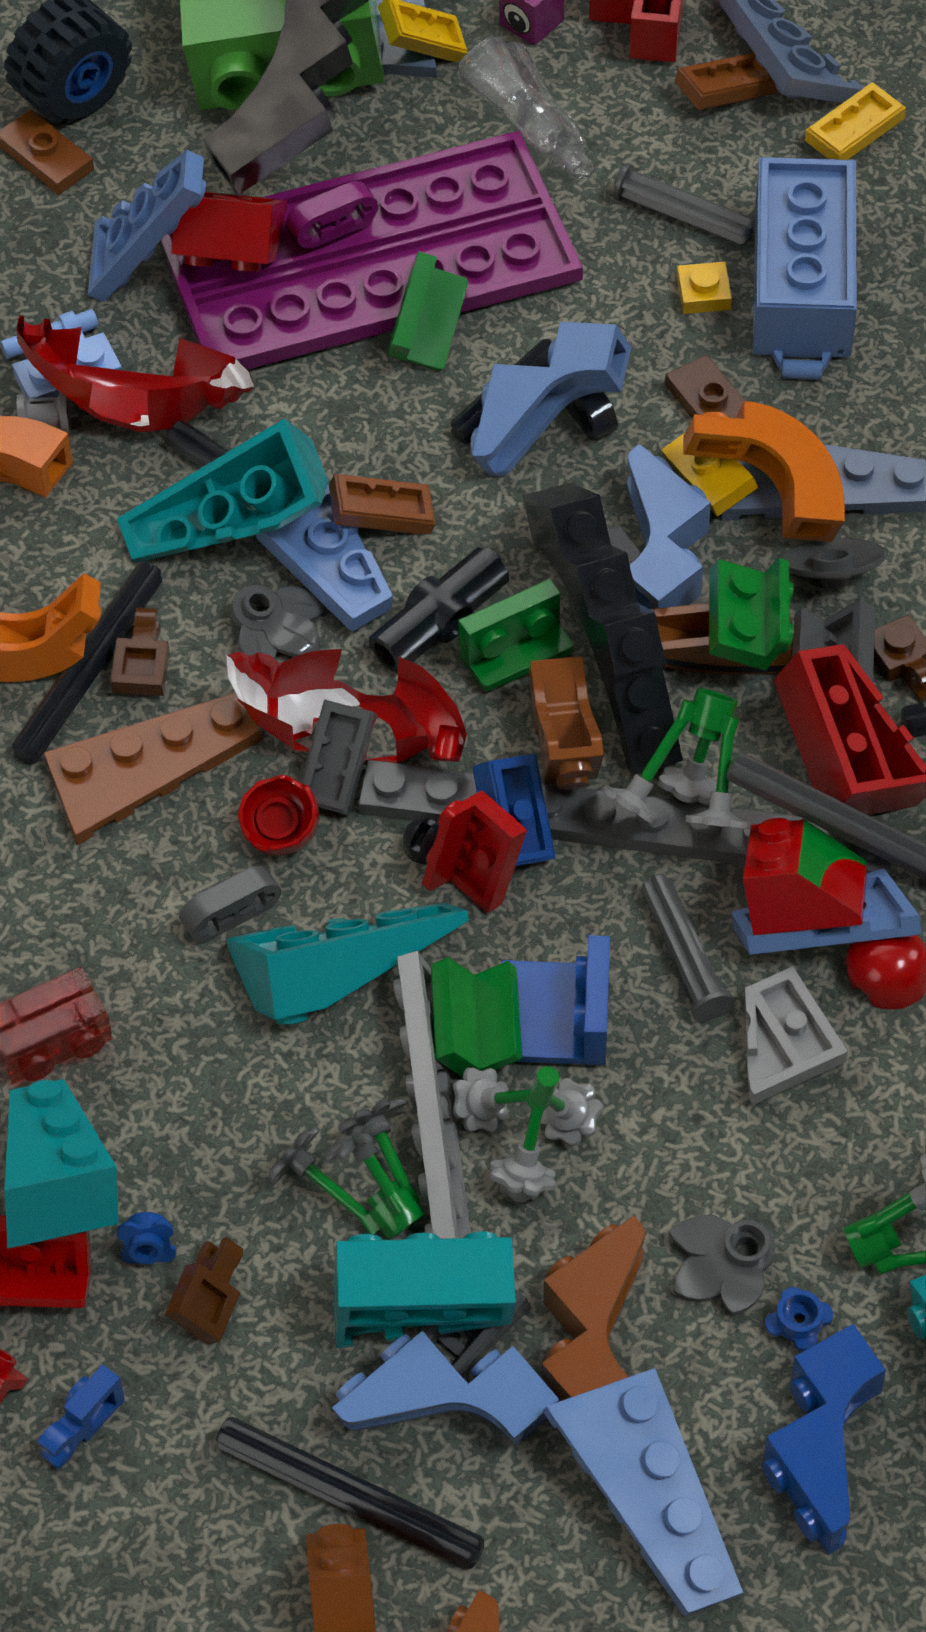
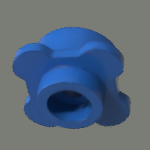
(146, 1239)
(802, 1303)

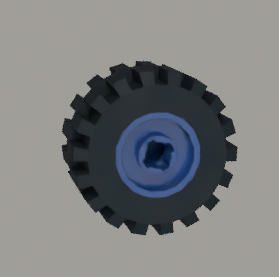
(68, 59)

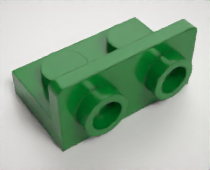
(749, 612)
(511, 633)

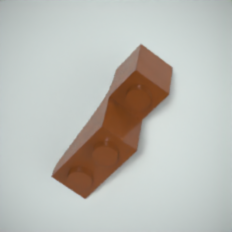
(565, 724)
(587, 1300)
(340, 1580)

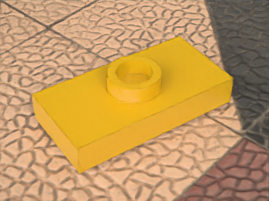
(422, 30)
(855, 123)
(720, 479)

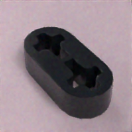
(594, 415)

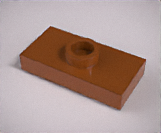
(725, 81)
(45, 152)
(381, 504)

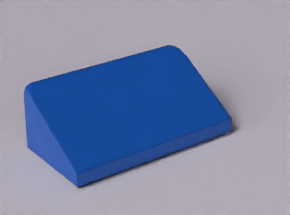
(518, 789)

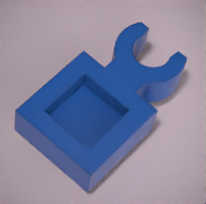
(86, 1410)

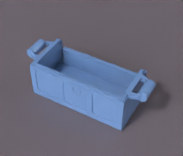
(804, 263)

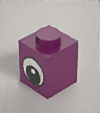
(531, 18)

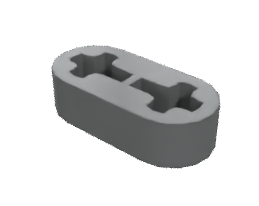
(230, 903)

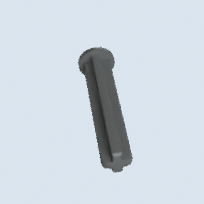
(683, 205)
(686, 950)

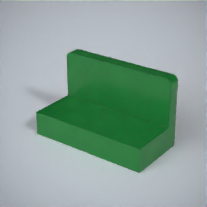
(427, 314)
(475, 1016)

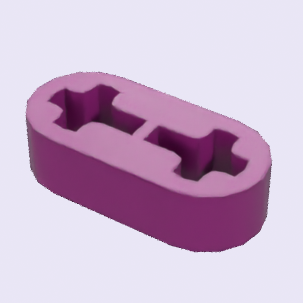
(332, 214)

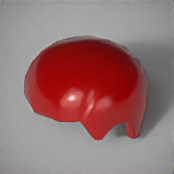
(278, 815)
(889, 970)

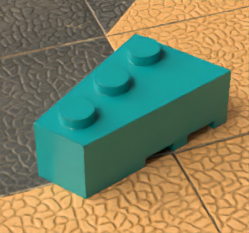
(55, 1167)
(422, 1283)

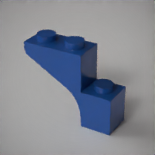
(810, 1452)

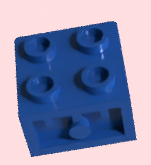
(565, 1007)

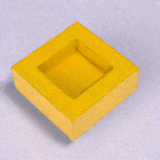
(704, 287)

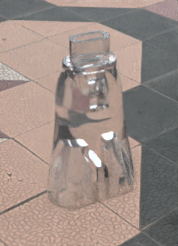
(514, 86)

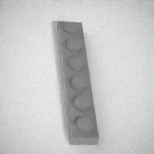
(431, 1093)

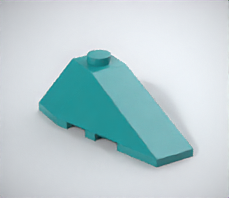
(232, 497)
(311, 970)

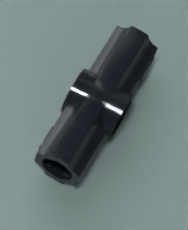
(437, 606)

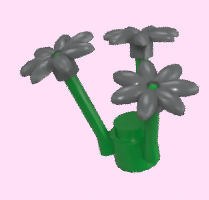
(395, 1203)

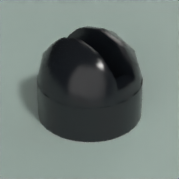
(413, 832)

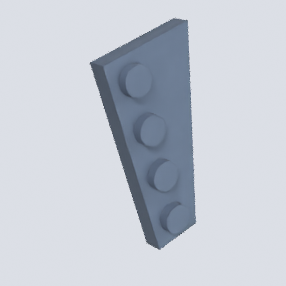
(785, 52)

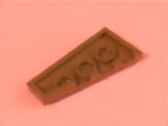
(124, 768)

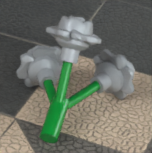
(565, 1112)

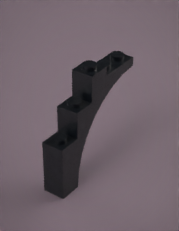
(287, 106)
(623, 634)

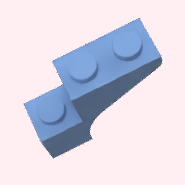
(528, 398)
(670, 520)
(423, 1383)

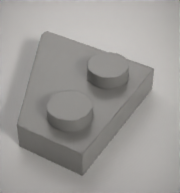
(786, 1036)

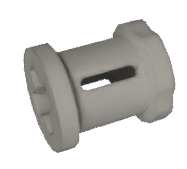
(49, 410)

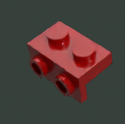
(475, 850)
(45, 1272)

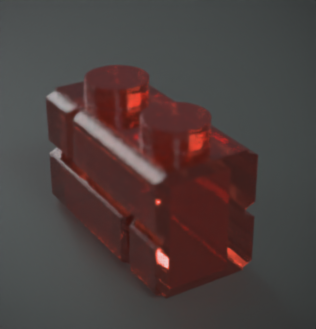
(51, 1026)

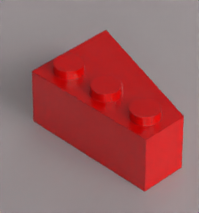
(846, 733)

